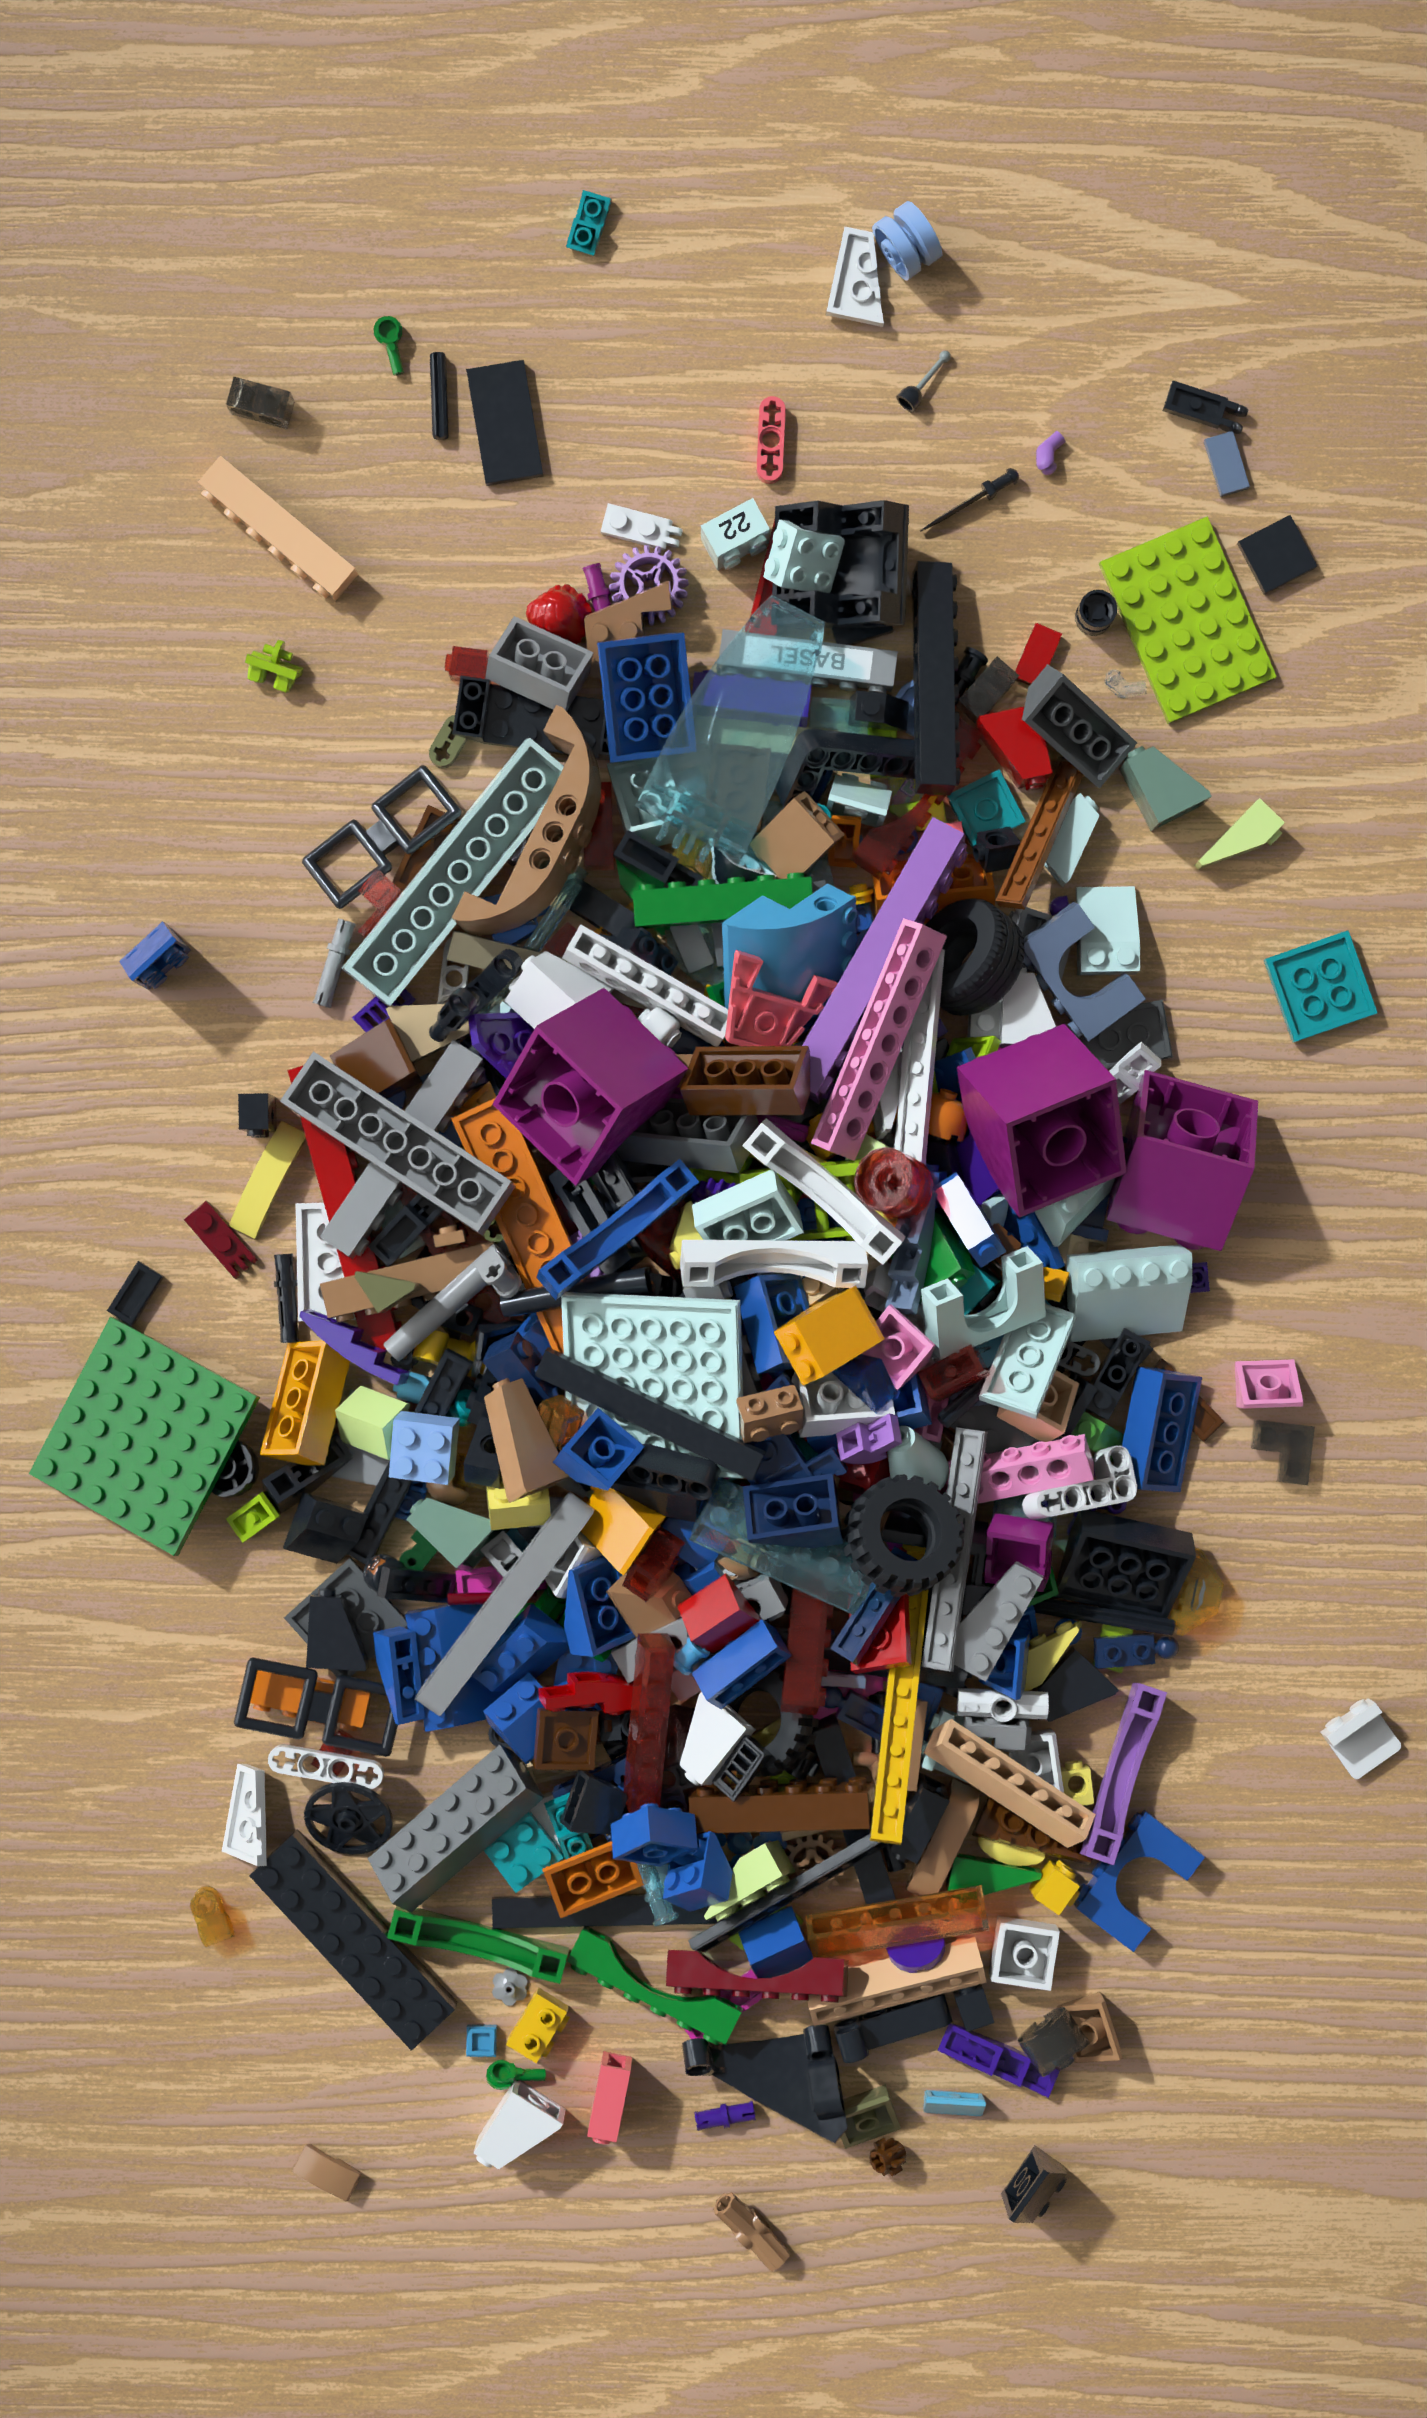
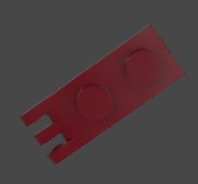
(220, 1238)

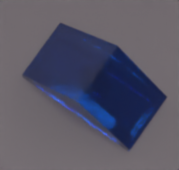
(868, 1381)

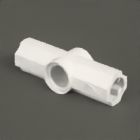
(983, 1704)

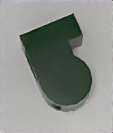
(418, 1555)

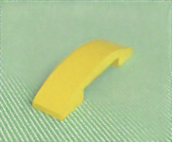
(267, 1179)

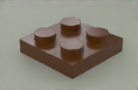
(566, 1739)

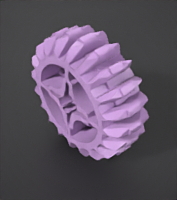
(655, 573)

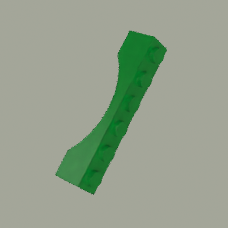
(516, 1951)
(709, 2014)

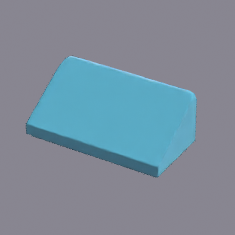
(954, 2103)

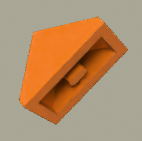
(843, 850)

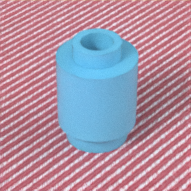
(413, 1389)

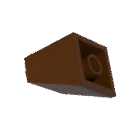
(378, 1061)

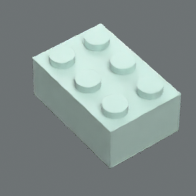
(749, 1211)

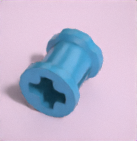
(689, 1657)

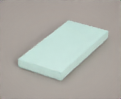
(1028, 1363)

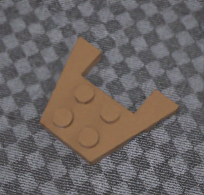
(623, 619)

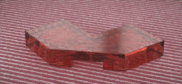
(381, 894)

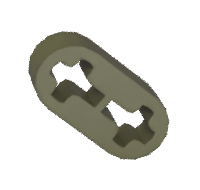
(440, 742)

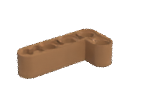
(946, 1840)

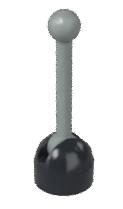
(911, 396)

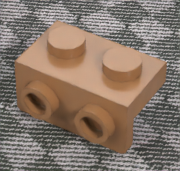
(770, 1413)

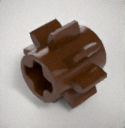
(888, 2156)

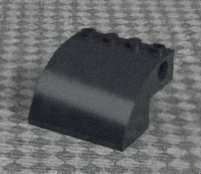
(871, 568)

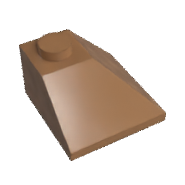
(656, 1612)

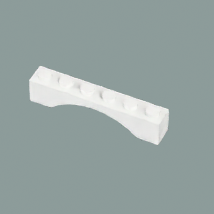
(841, 1203)
(714, 1261)

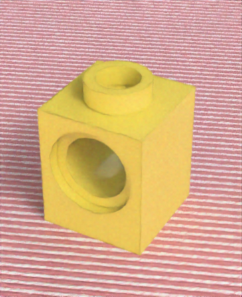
(1084, 1794)

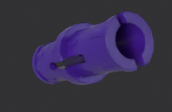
(725, 2115)

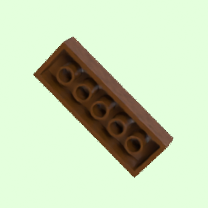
(785, 1806)

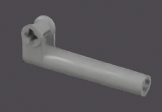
(489, 1268)

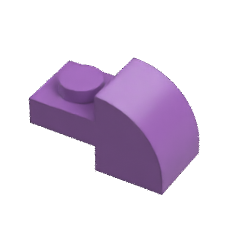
(869, 1442)

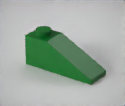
(990, 1873)

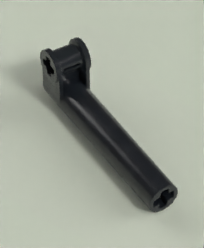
(619, 1283)

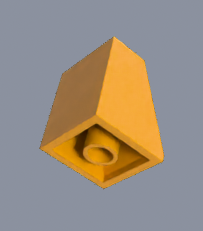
(828, 1335)
(620, 1527)

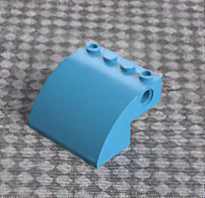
(794, 942)

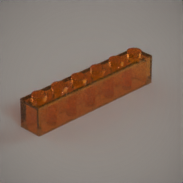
(897, 1922)

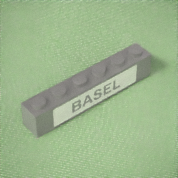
(846, 666)

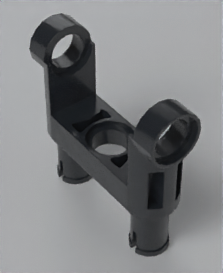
(475, 995)

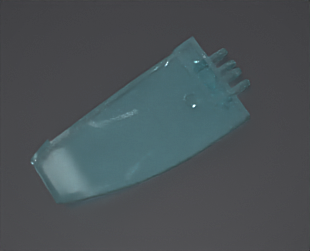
(736, 733)

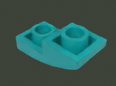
(589, 223)
(570, 1842)

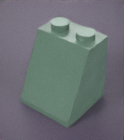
(1161, 787)
(453, 1531)

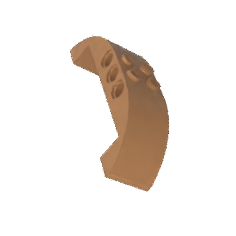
(553, 844)

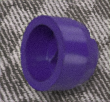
(1058, 904)

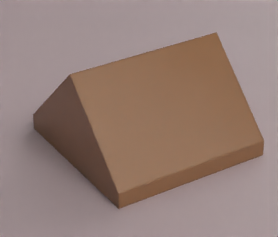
(1095, 2022)

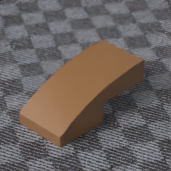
(326, 2173)

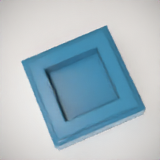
(481, 2041)

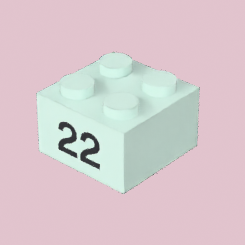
(735, 535)

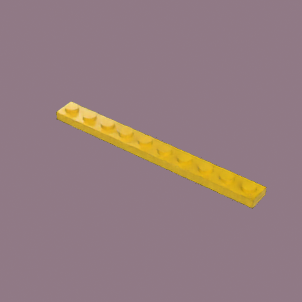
(899, 1728)

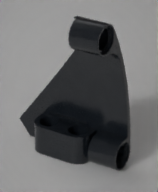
(785, 2074)

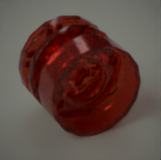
(893, 1183)

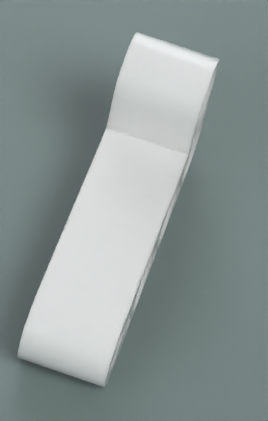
(1079, 1494)

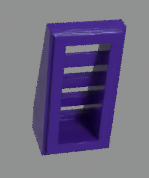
(360, 1019)

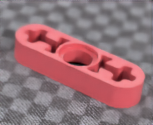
(762, 431)

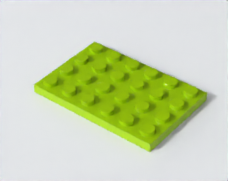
(1187, 620)

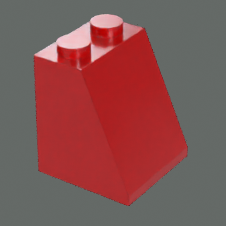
(1016, 748)

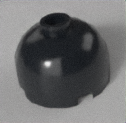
(239, 1472)

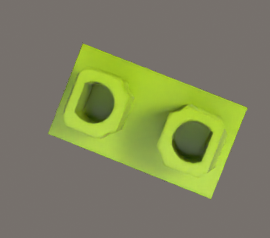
(261, 663)

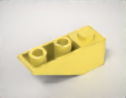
(1046, 1652)

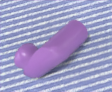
(1045, 453)

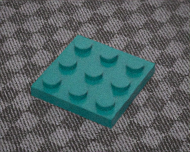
(1320, 986)

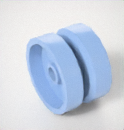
(907, 240)

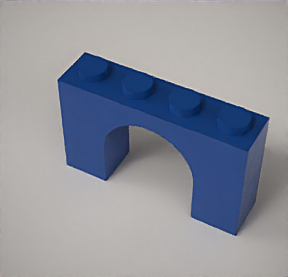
(1144, 1839)

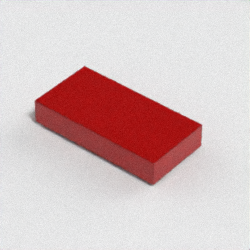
(1037, 653)

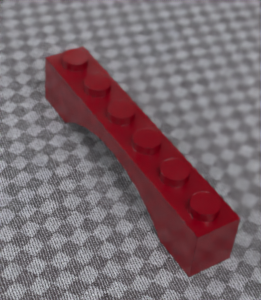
(818, 1977)

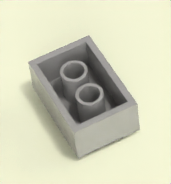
(538, 664)

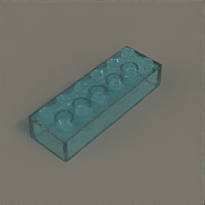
(815, 1571)

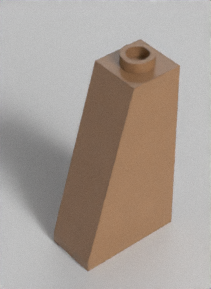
(521, 1441)

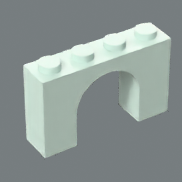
(1017, 1305)

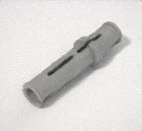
(337, 953)

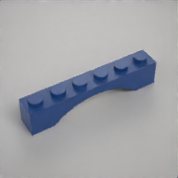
(618, 1230)

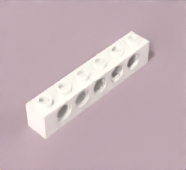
(647, 984)

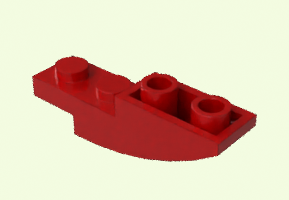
(588, 1688)

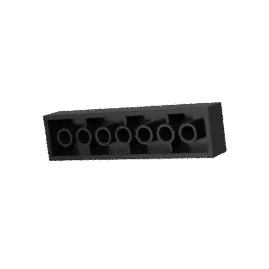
(354, 1940)

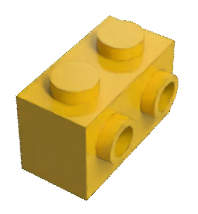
(1056, 1886)
(538, 2025)

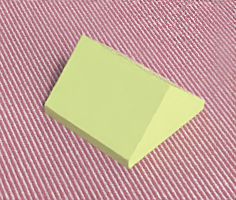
(368, 1419)

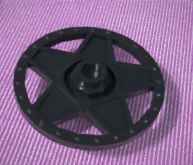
(348, 1818)

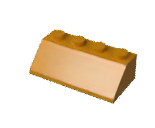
(305, 1403)

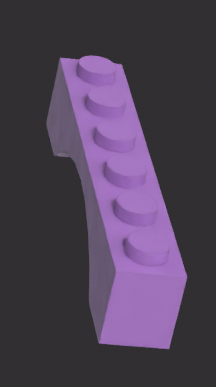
(1115, 1792)

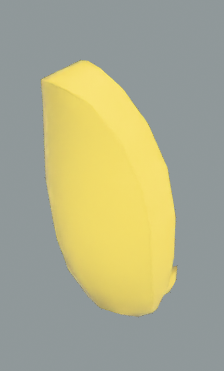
(1010, 1854)

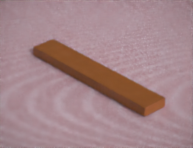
(1040, 836)

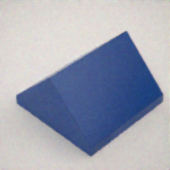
(1011, 1668)
(776, 1944)

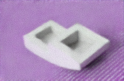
(1131, 1068)

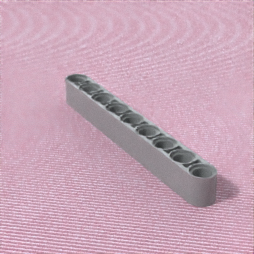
(504, 1603)

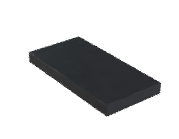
(504, 422)

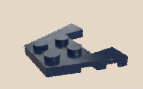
(784, 1459)

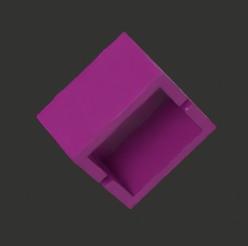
(1018, 1540)

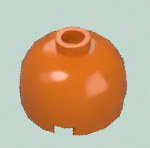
(947, 1116)

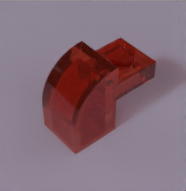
(655, 1565)

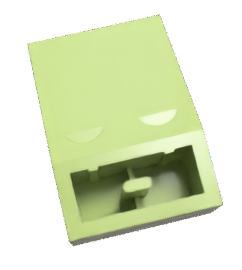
(753, 1873)

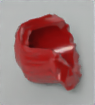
(560, 612)

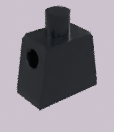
(593, 1805)

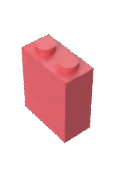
(609, 2097)

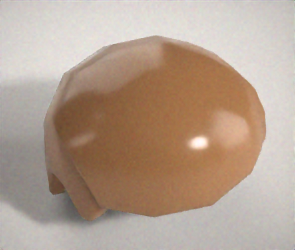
(447, 1494)

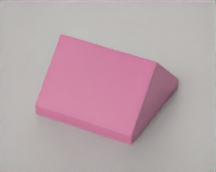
(903, 1349)
(1267, 1384)

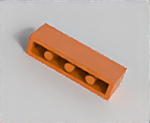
(285, 1694)

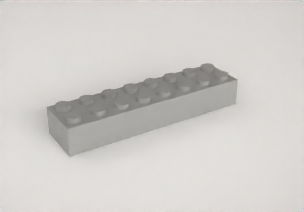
(398, 1143)

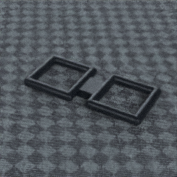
(382, 836)
(313, 1706)

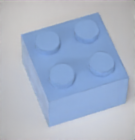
(424, 1447)

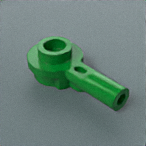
(388, 333)
(503, 2074)

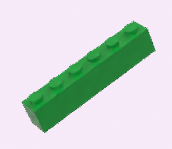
(711, 901)

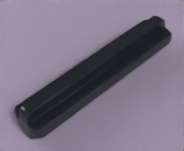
(439, 402)

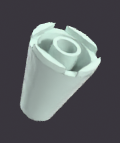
(918, 1458)

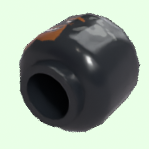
(374, 1566)

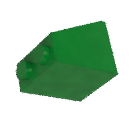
(948, 1255)

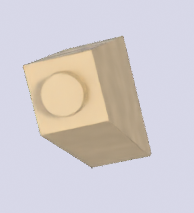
(413, 1026)

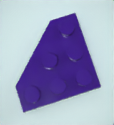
(499, 1038)

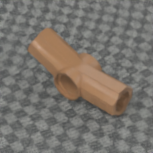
(751, 2230)

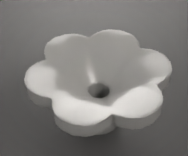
(511, 1979)

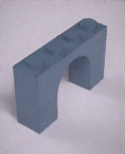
(1088, 1013)

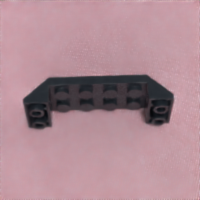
(506, 718)

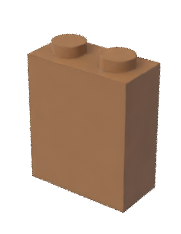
(796, 837)

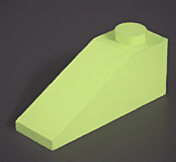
(1248, 833)

